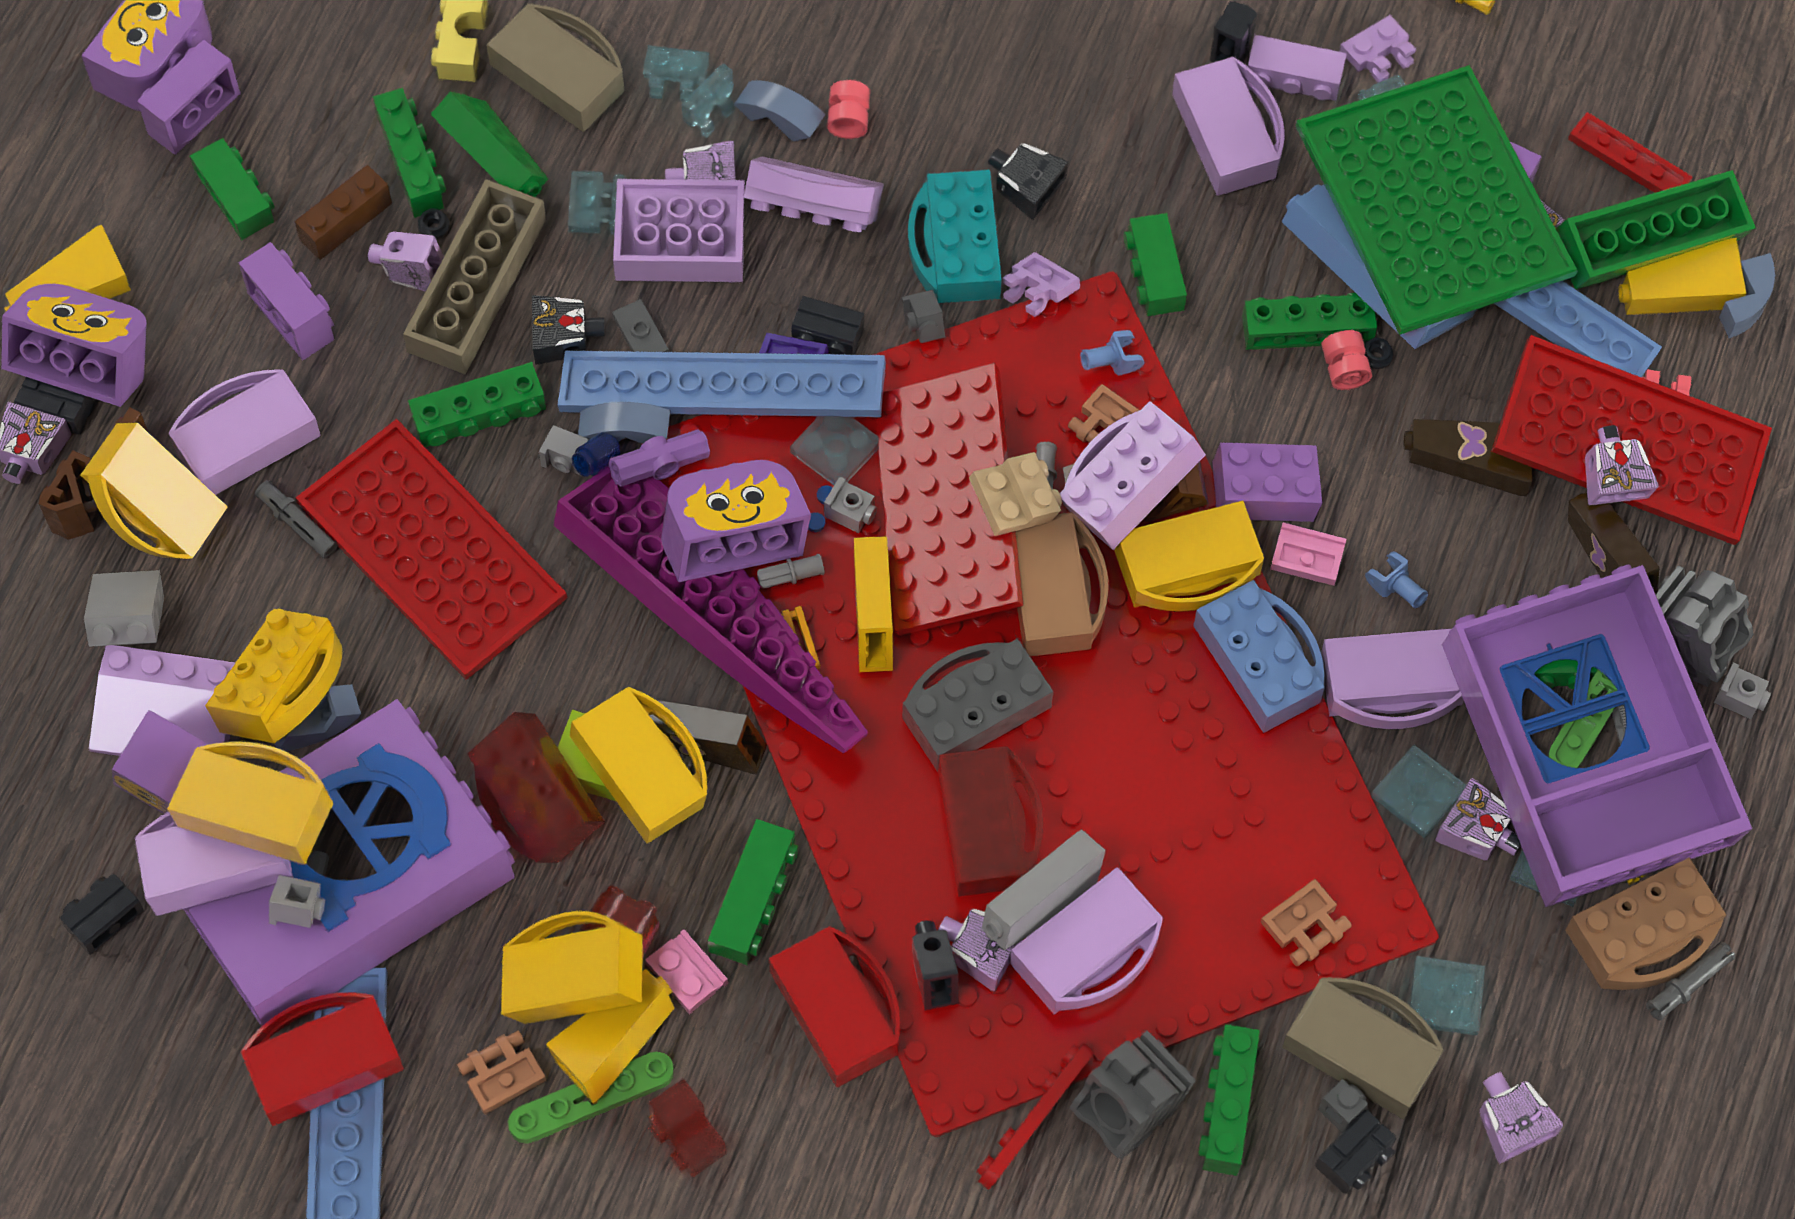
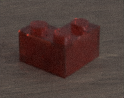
(681, 1122)

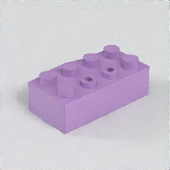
(1229, 124)
(813, 191)
(243, 431)
(1128, 472)
(1389, 677)
(193, 868)
(1089, 944)

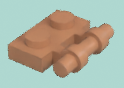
(1103, 409)
(1299, 914)
(506, 1080)

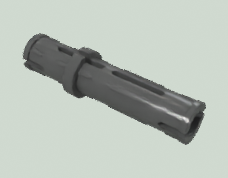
(286, 509)
(1680, 989)

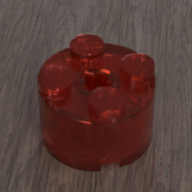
(626, 910)

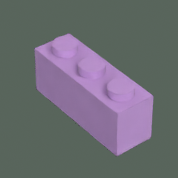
(1297, 67)

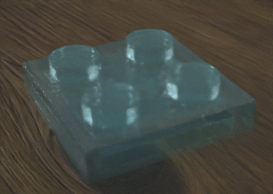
(835, 447)
(1418, 791)
(1448, 994)

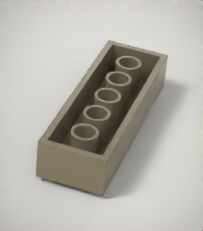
(475, 276)

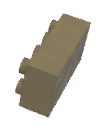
(557, 65)
(1365, 1044)

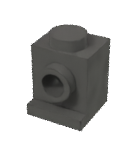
(923, 315)
(1343, 1105)

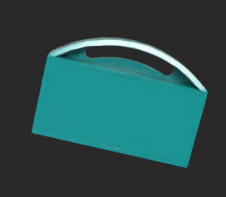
(957, 237)

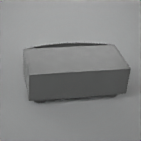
(975, 699)

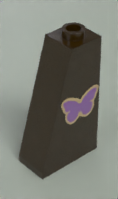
(1465, 452)
(1608, 539)
(720, 736)

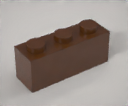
(343, 212)

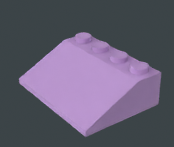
(679, 230)
(156, 681)

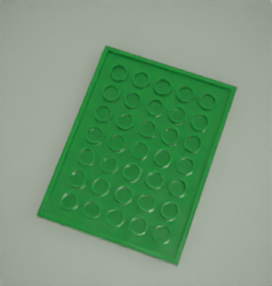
(1435, 199)

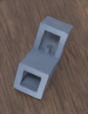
(784, 107)
(1744, 311)
(624, 420)
(331, 716)

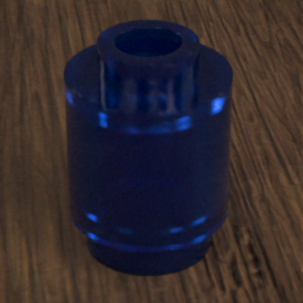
(595, 454)

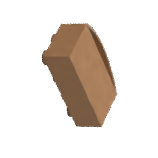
(1058, 586)
(1647, 927)

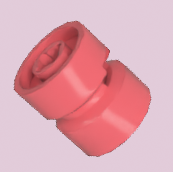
(848, 109)
(1346, 360)

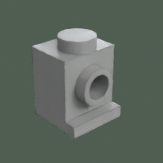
(559, 449)
(851, 516)
(1734, 692)
(295, 902)

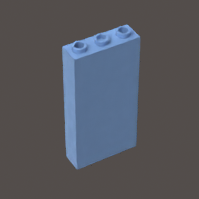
(1321, 229)

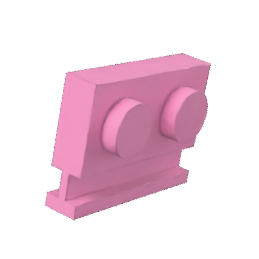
(1308, 554)
(687, 971)

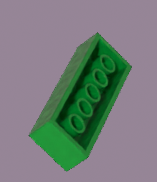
(1655, 228)

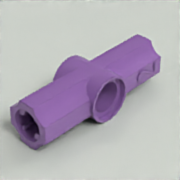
(659, 457)

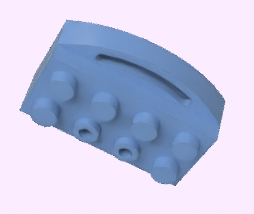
(1262, 653)

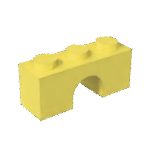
(458, 56)

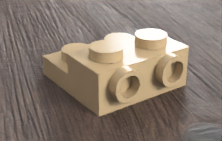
(1016, 494)

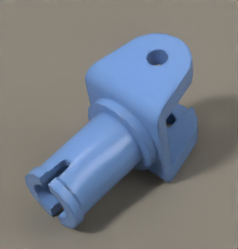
(1113, 355)
(1397, 581)

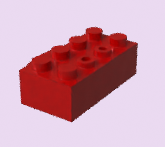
(838, 1003)
(321, 1056)

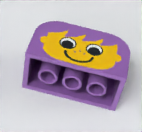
(142, 44)
(75, 342)
(733, 519)
(154, 761)

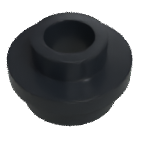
(433, 216)
(1382, 347)

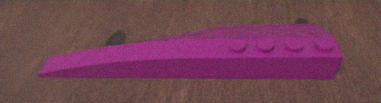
(714, 613)

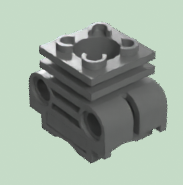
(1705, 621)
(1132, 1093)

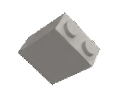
(124, 608)

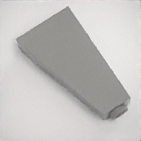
(1044, 890)

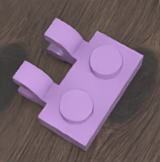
(1374, 43)
(1044, 278)

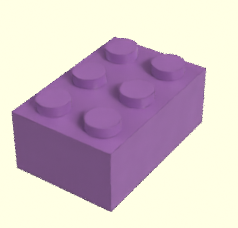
(188, 96)
(287, 300)
(1271, 479)

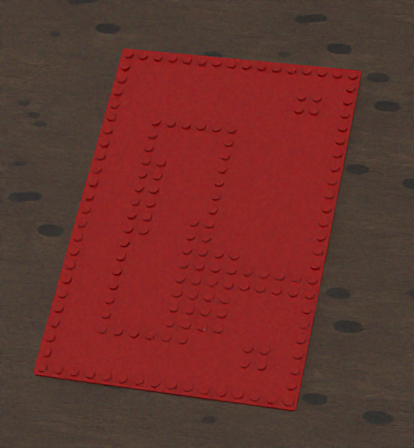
(1135, 752)

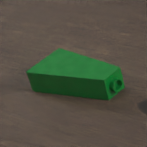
(489, 142)

